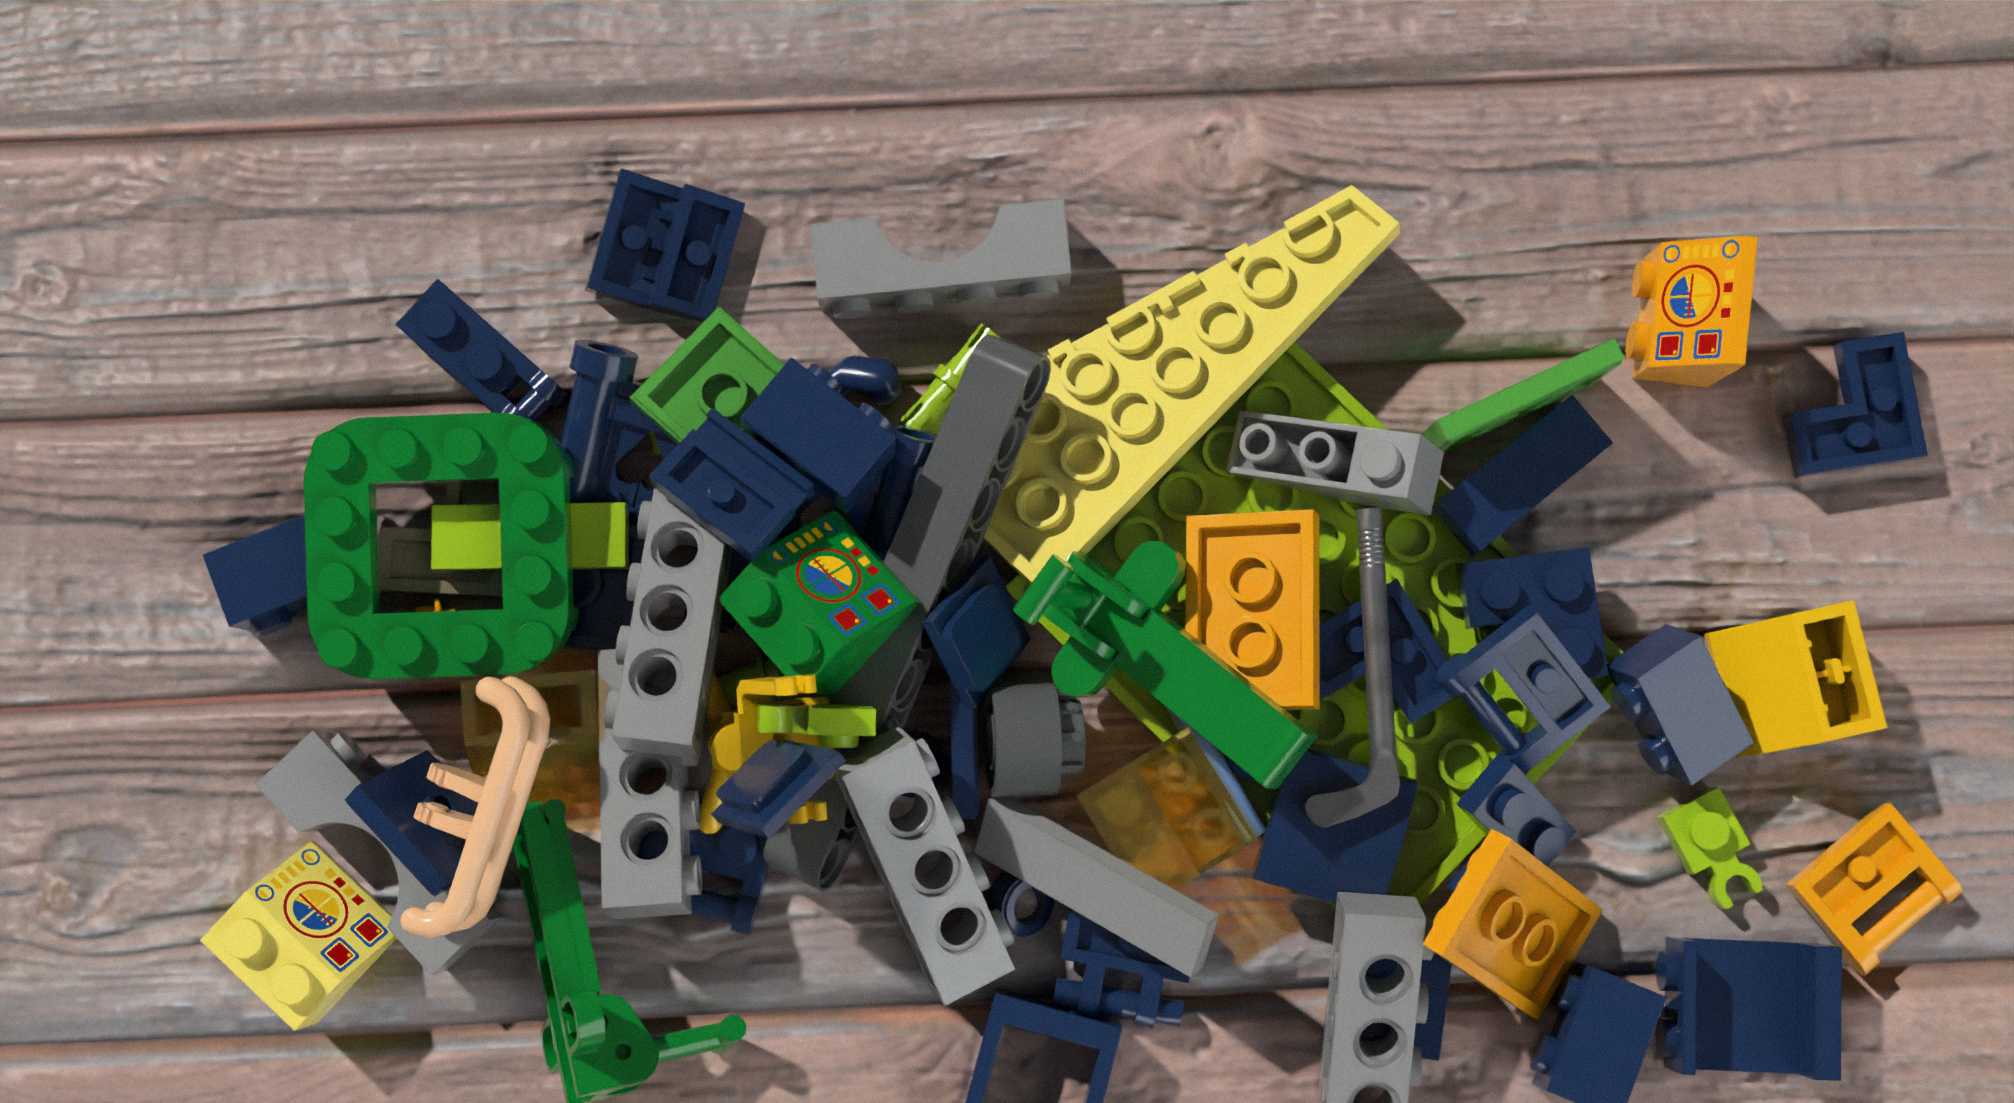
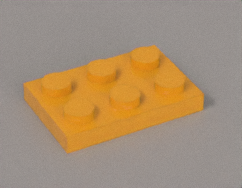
(1258, 598)
(1513, 924)

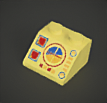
(302, 936)

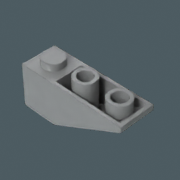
(1338, 460)

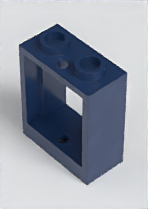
(1051, 1021)

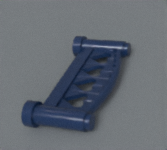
(606, 427)

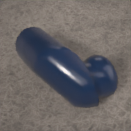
(868, 376)

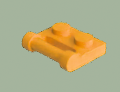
(1860, 872)

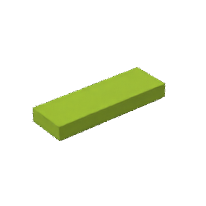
(471, 537)

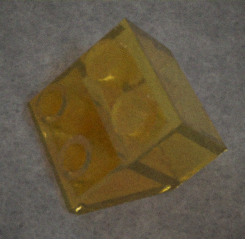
(571, 755)
(1168, 812)

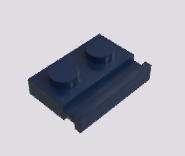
(732, 485)

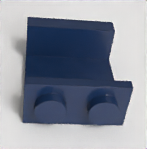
(1750, 1007)

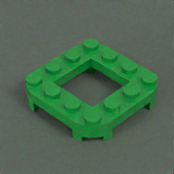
(344, 545)

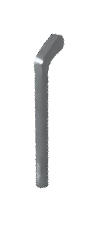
(1383, 776)

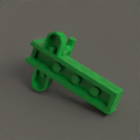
(1120, 625)
(588, 1036)

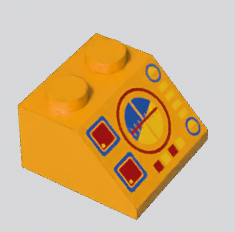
(1692, 310)

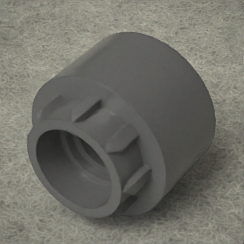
(1032, 739)

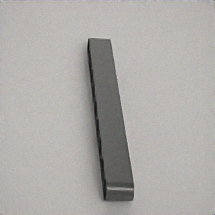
(930, 557)

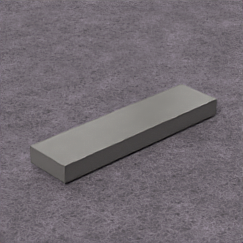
(1097, 884)

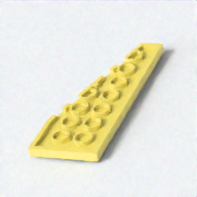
(1165, 372)

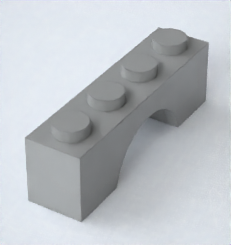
(864, 270)
(311, 794)

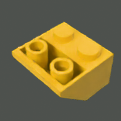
(1799, 678)

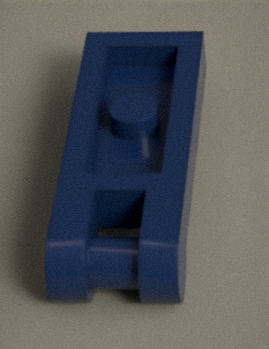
(477, 353)

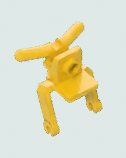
(736, 737)

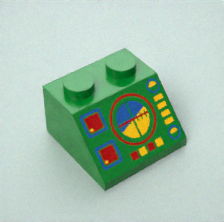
(819, 602)

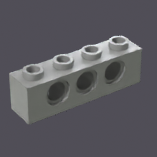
(677, 719)
(631, 884)
(1366, 931)
(954, 958)

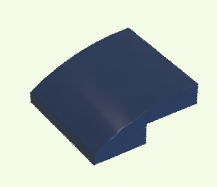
(664, 246)
(1336, 858)

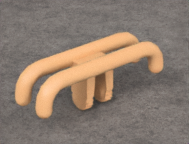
(498, 812)

